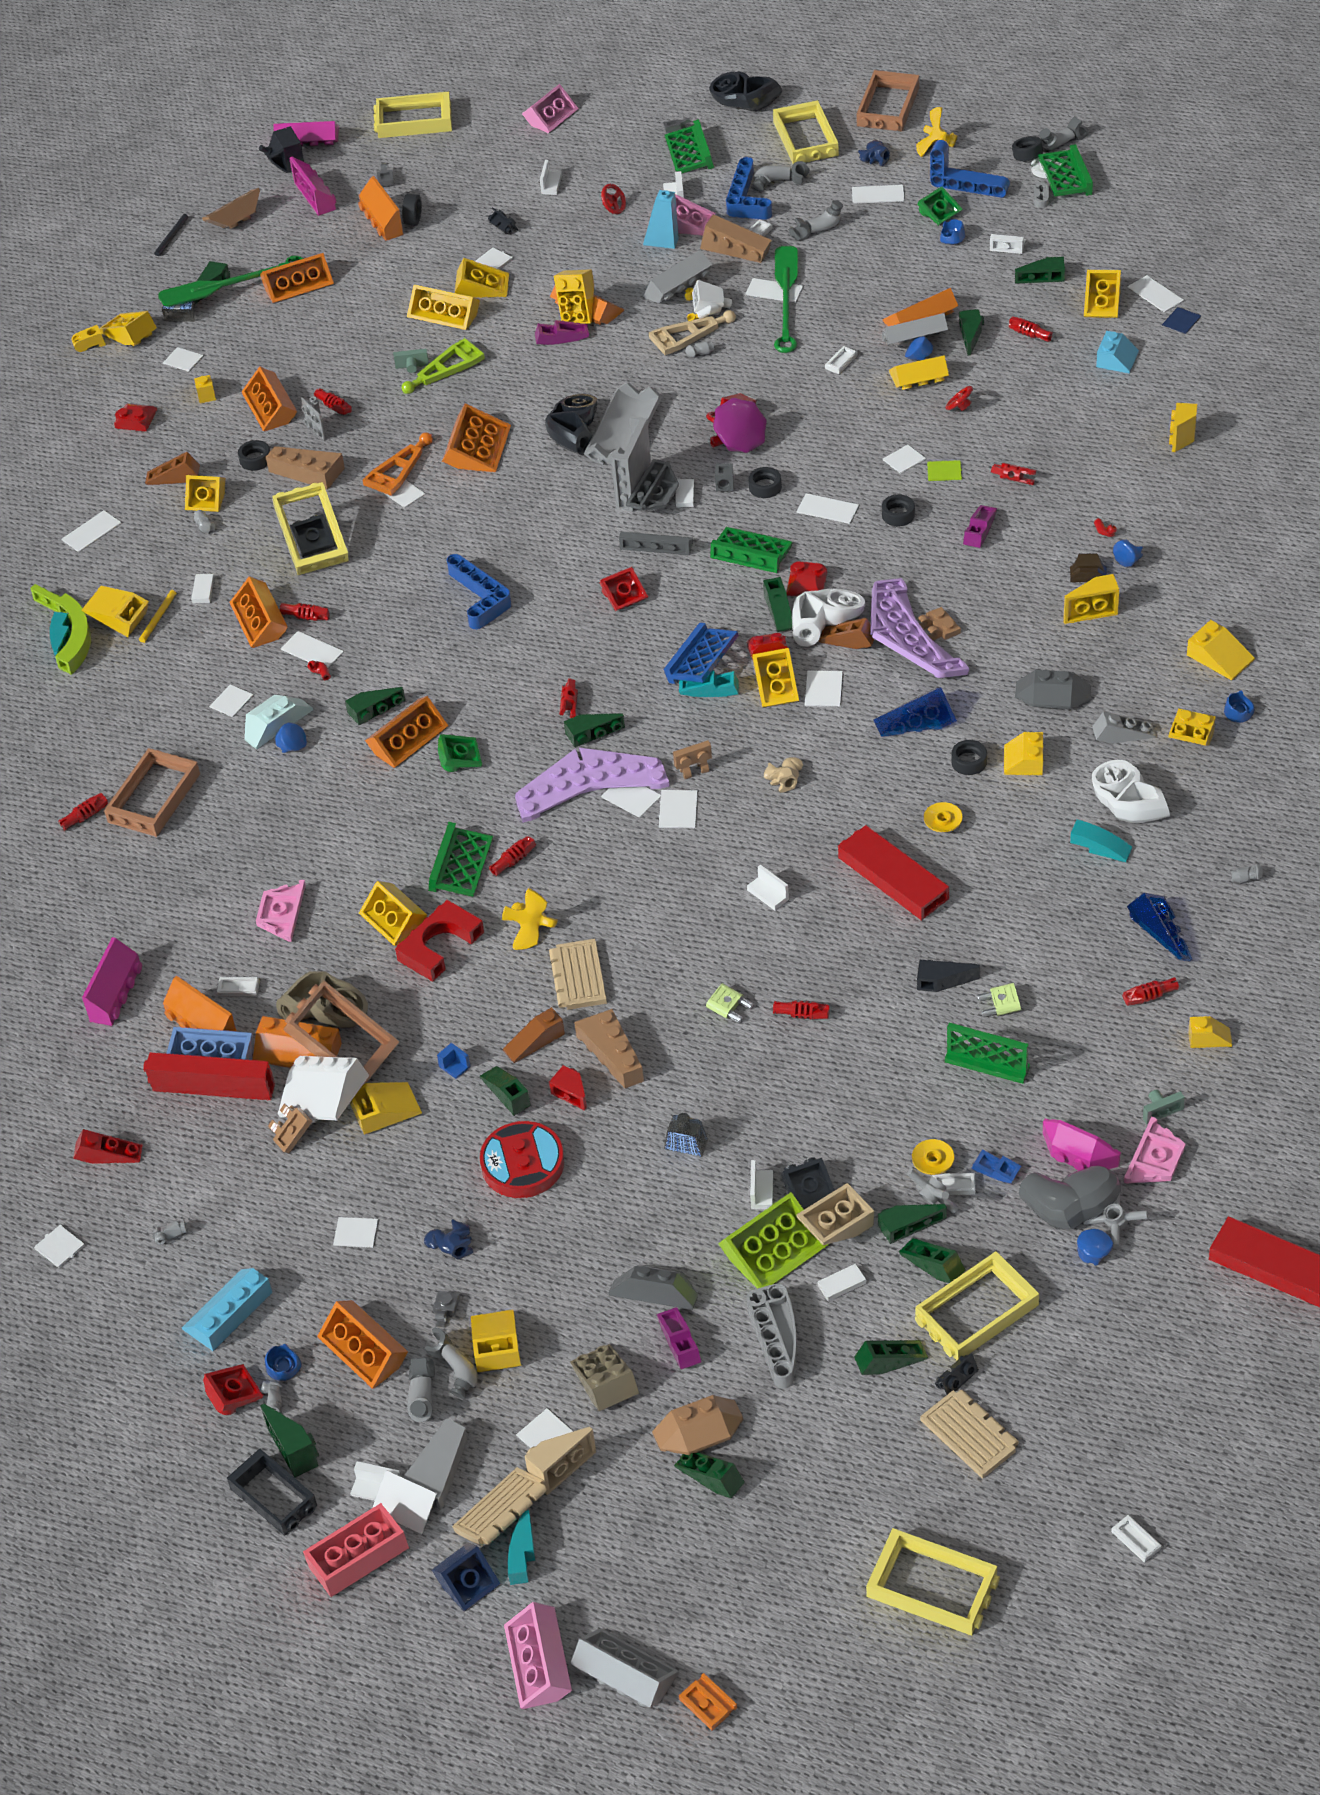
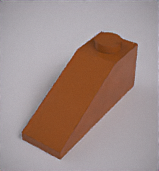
(173, 471)
(850, 634)
(535, 1035)

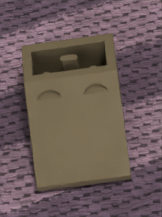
(605, 1377)

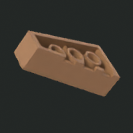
(733, 240)
(306, 465)
(609, 1043)

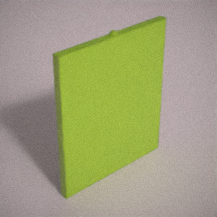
(944, 470)

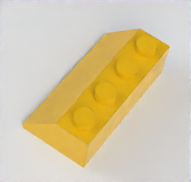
(442, 307)

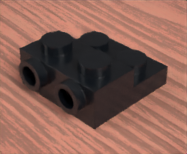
(312, 535)
(808, 1181)

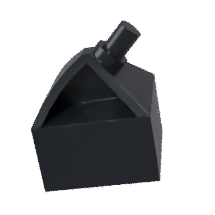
(281, 147)

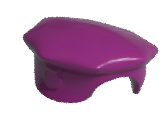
(740, 425)

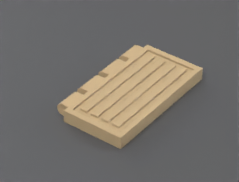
(577, 974)
(968, 1433)
(500, 1506)

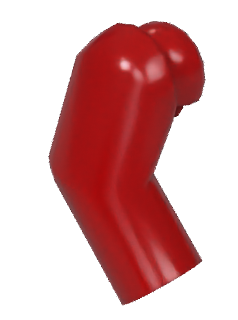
(1106, 531)
(320, 668)

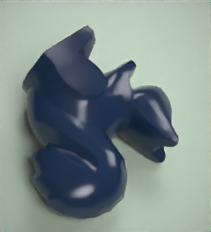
(875, 152)
(451, 1243)

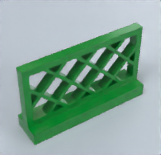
(700, 145)
(1077, 169)
(754, 556)
(445, 853)
(979, 1059)

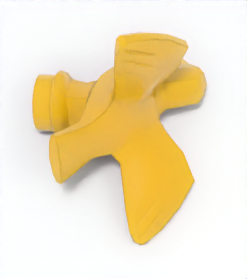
(935, 133)
(529, 917)

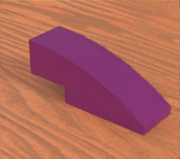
(560, 332)
(979, 526)
(679, 1338)

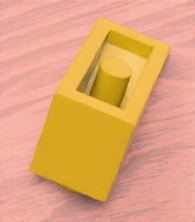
(204, 389)
(1208, 1032)

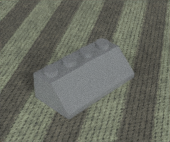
(678, 277)
(623, 1667)

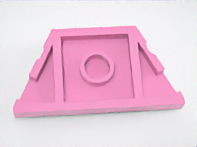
(280, 910)
(1155, 1156)

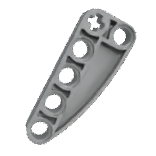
(779, 1326)

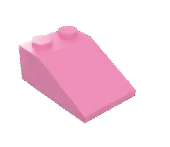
(691, 217)

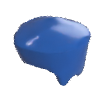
(952, 232)
(919, 349)
(1126, 553)
(1238, 707)
(290, 738)
(1093, 1246)
(282, 1363)

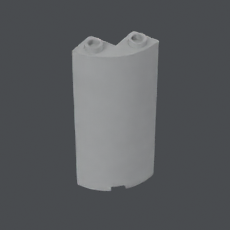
(614, 428)

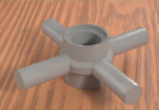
(932, 1190)
(1118, 1223)

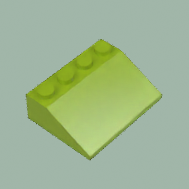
(771, 1243)

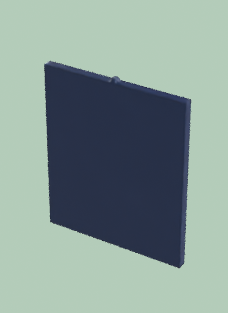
(1181, 320)

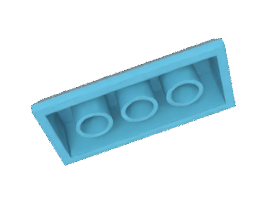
(228, 1308)

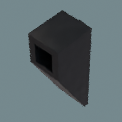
(942, 975)

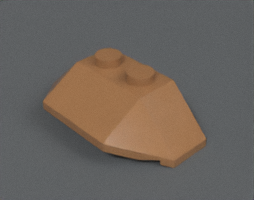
(234, 211)
(698, 1425)

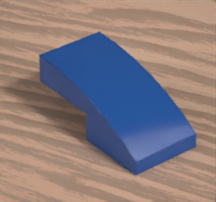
(996, 1168)

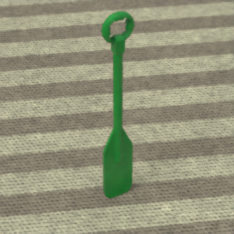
(786, 274)
(202, 289)

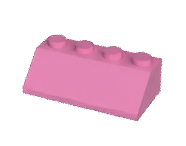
(537, 1656)

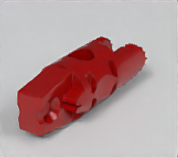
(1006, 472)
(568, 698)

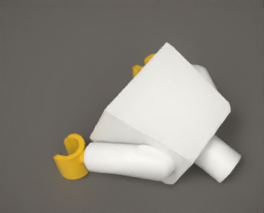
(706, 300)

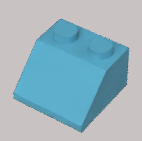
(1116, 353)

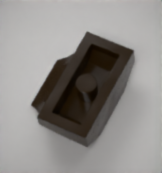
(1087, 567)

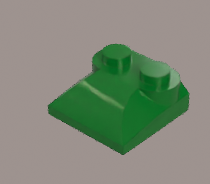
(939, 206)
(458, 752)

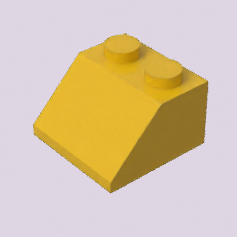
(204, 493)
(1024, 754)

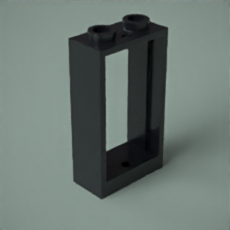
(250, 1469)

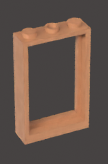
(888, 80)
(141, 823)
(348, 1008)

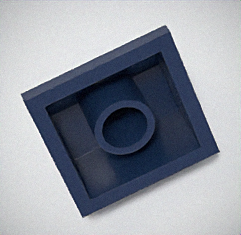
(466, 1576)

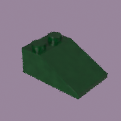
(292, 1441)

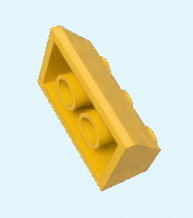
(919, 372)
(391, 912)

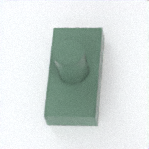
(411, 359)
(1162, 1106)

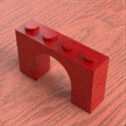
(445, 919)

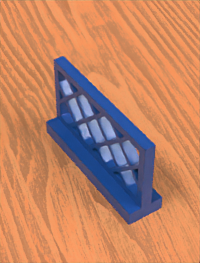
(692, 649)

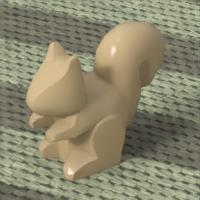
(785, 775)

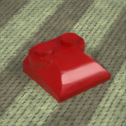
(135, 417)
(806, 577)
(623, 589)
(766, 643)
(231, 1389)

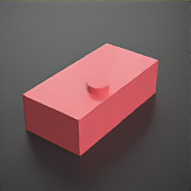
(356, 1549)

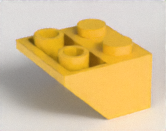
(1183, 425)
(1193, 727)

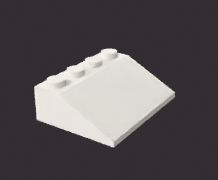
(323, 1085)

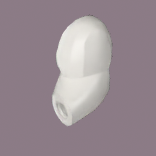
(821, 608)
(1125, 793)

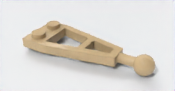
(667, 344)

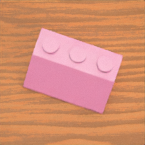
(550, 110)

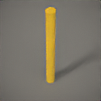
(148, 630)

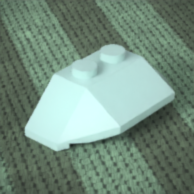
(267, 718)

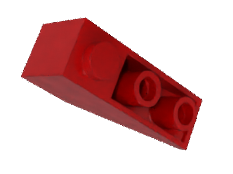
(101, 1148)

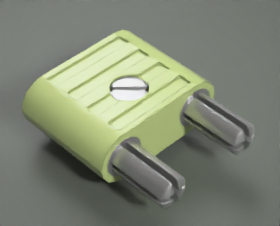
(726, 1000)
(1004, 1000)

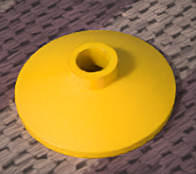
(943, 817)
(933, 1150)

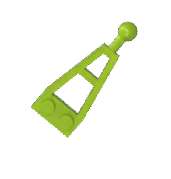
(463, 348)

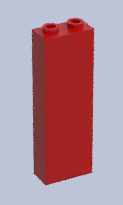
(893, 872)
(209, 1076)
(1268, 1260)

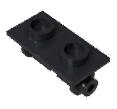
(503, 223)
(960, 1373)

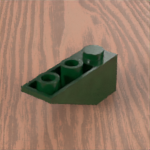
(778, 603)
(373, 703)
(589, 727)
(507, 1089)
(712, 1473)

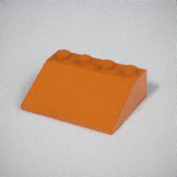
(476, 441)

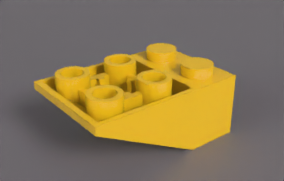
(575, 295)
(117, 609)
(383, 1105)
(495, 1341)

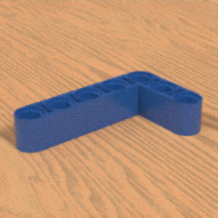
(963, 179)
(737, 203)
(494, 595)

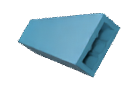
(663, 224)

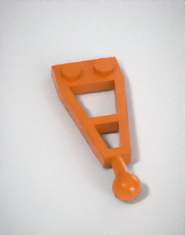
(390, 485)

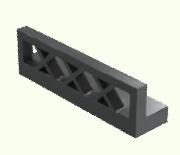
(655, 543)

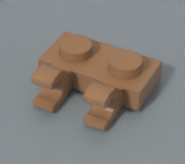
(939, 624)
(691, 755)
(292, 1130)

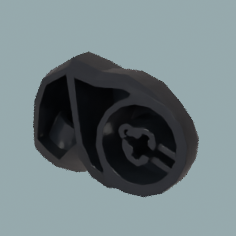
(744, 92)
(570, 421)

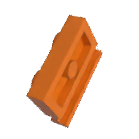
(707, 1701)

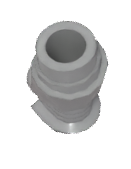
(699, 349)
(203, 521)
(1246, 873)
(170, 1231)
(273, 1389)

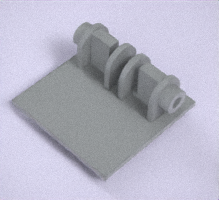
(313, 416)

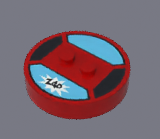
(522, 1159)

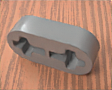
(1041, 195)

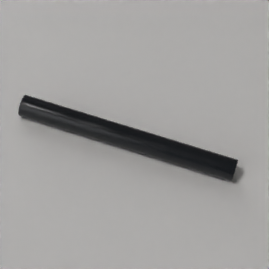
(171, 234)

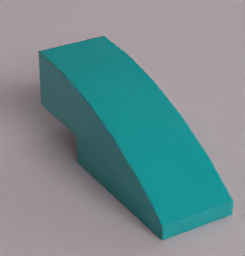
(59, 631)
(714, 686)
(1099, 841)
(521, 1550)

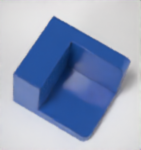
(453, 1060)

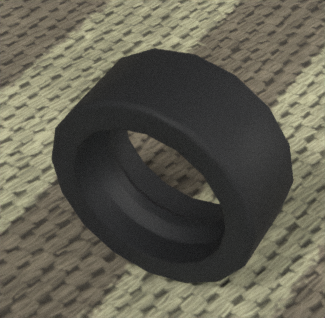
(1027, 148)
(411, 209)
(253, 446)
(768, 490)
(898, 519)
(969, 768)

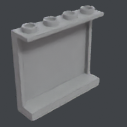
(631, 465)

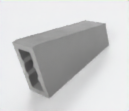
(914, 329)
(439, 1460)

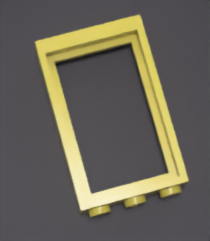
(802, 112)
(413, 127)
(318, 561)
(1008, 1275)
(885, 1564)

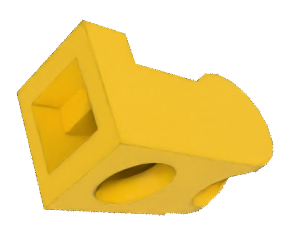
(87, 339)

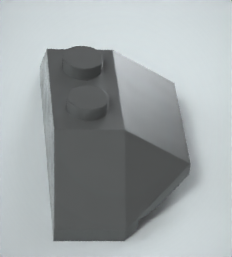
(654, 487)
(1053, 689)
(655, 1286)

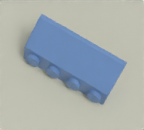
(211, 1043)

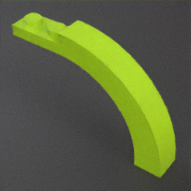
(78, 645)

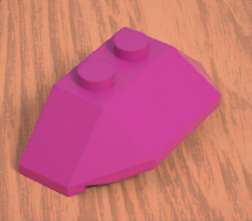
(1077, 1146)

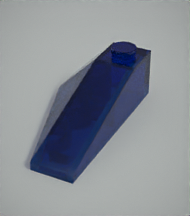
(921, 713)
(1155, 917)

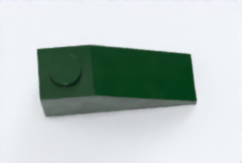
(1044, 270)
(214, 272)
(971, 328)
(909, 1219)
(935, 1260)
(883, 1356)

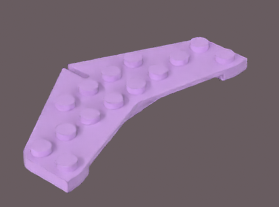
(897, 628)
(594, 772)

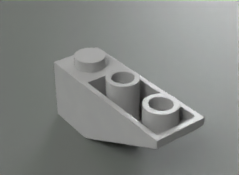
(1117, 728)

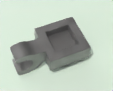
(675, 125)
(385, 176)
(445, 1304)

